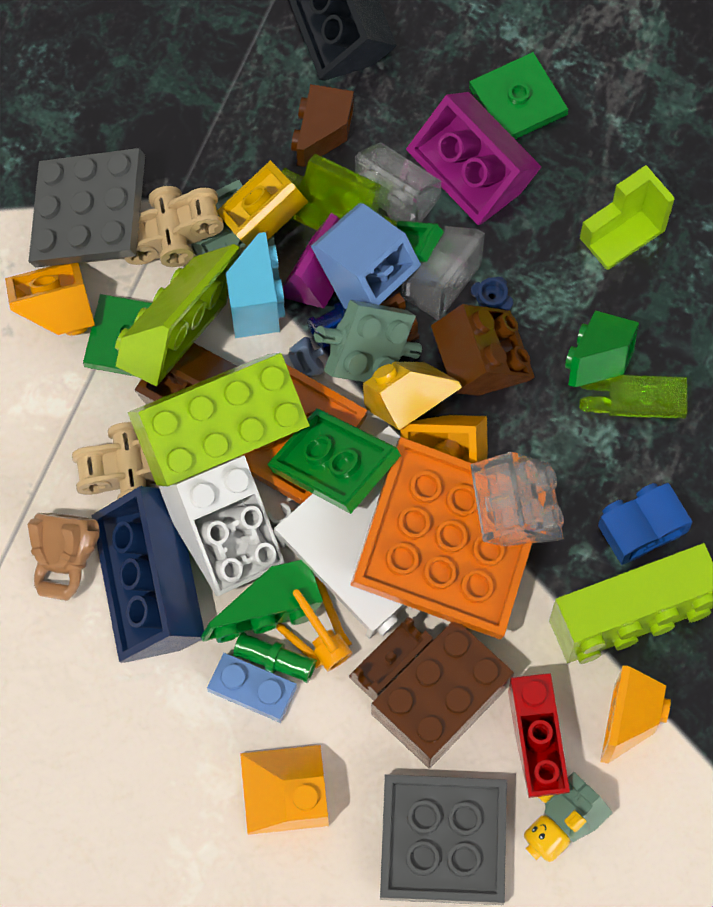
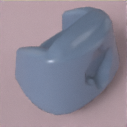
(306, 358)

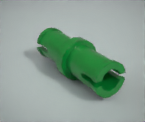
(274, 657)

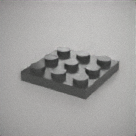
(87, 208)
(444, 840)

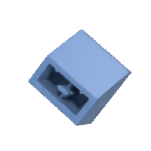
(365, 256)

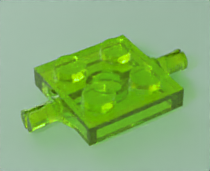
(332, 190)

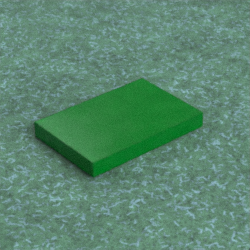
(334, 460)

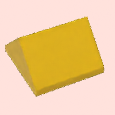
(262, 204)

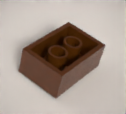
(442, 693)

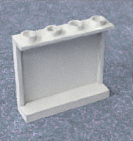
(331, 545)

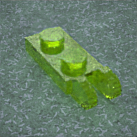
(639, 397)

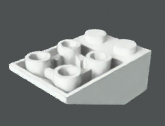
(224, 524)

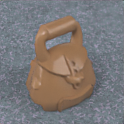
(61, 546)

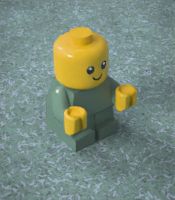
(567, 819)

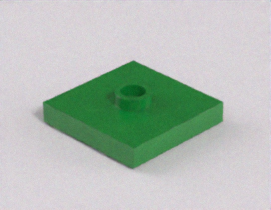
(519, 96)
(110, 319)

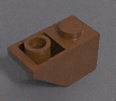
(325, 122)

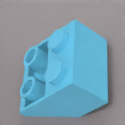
(256, 290)

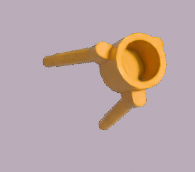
(330, 648)

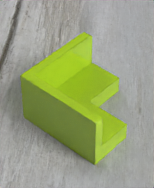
(631, 221)

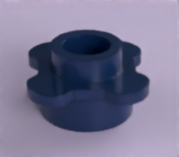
(494, 286)

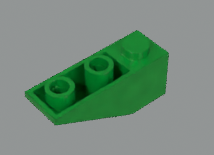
(267, 603)

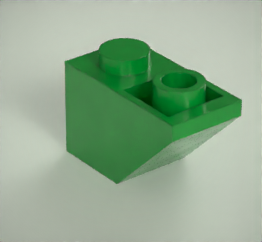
(602, 349)

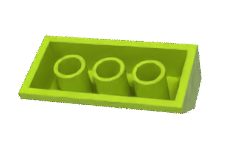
(176, 316)

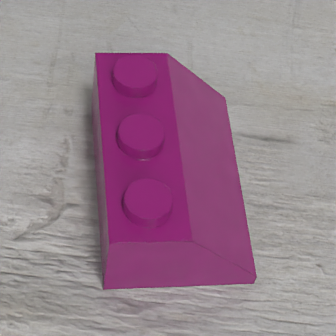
(472, 156)

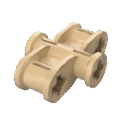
(175, 224)
(113, 464)

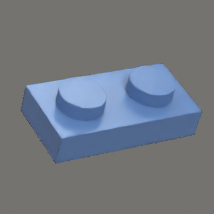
(251, 687)

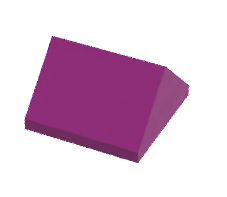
(307, 279)

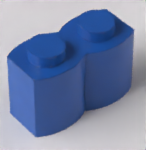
(644, 523)

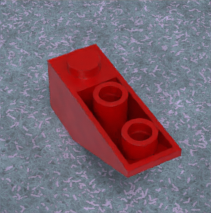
(538, 735)

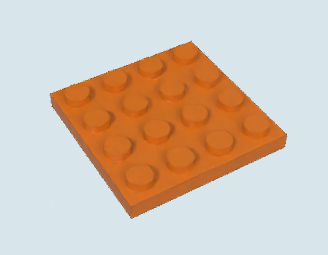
(430, 545)

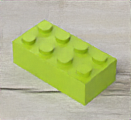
(218, 419)
(634, 605)

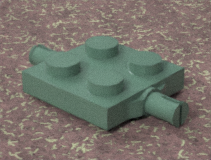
(367, 340)

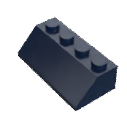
(147, 577)

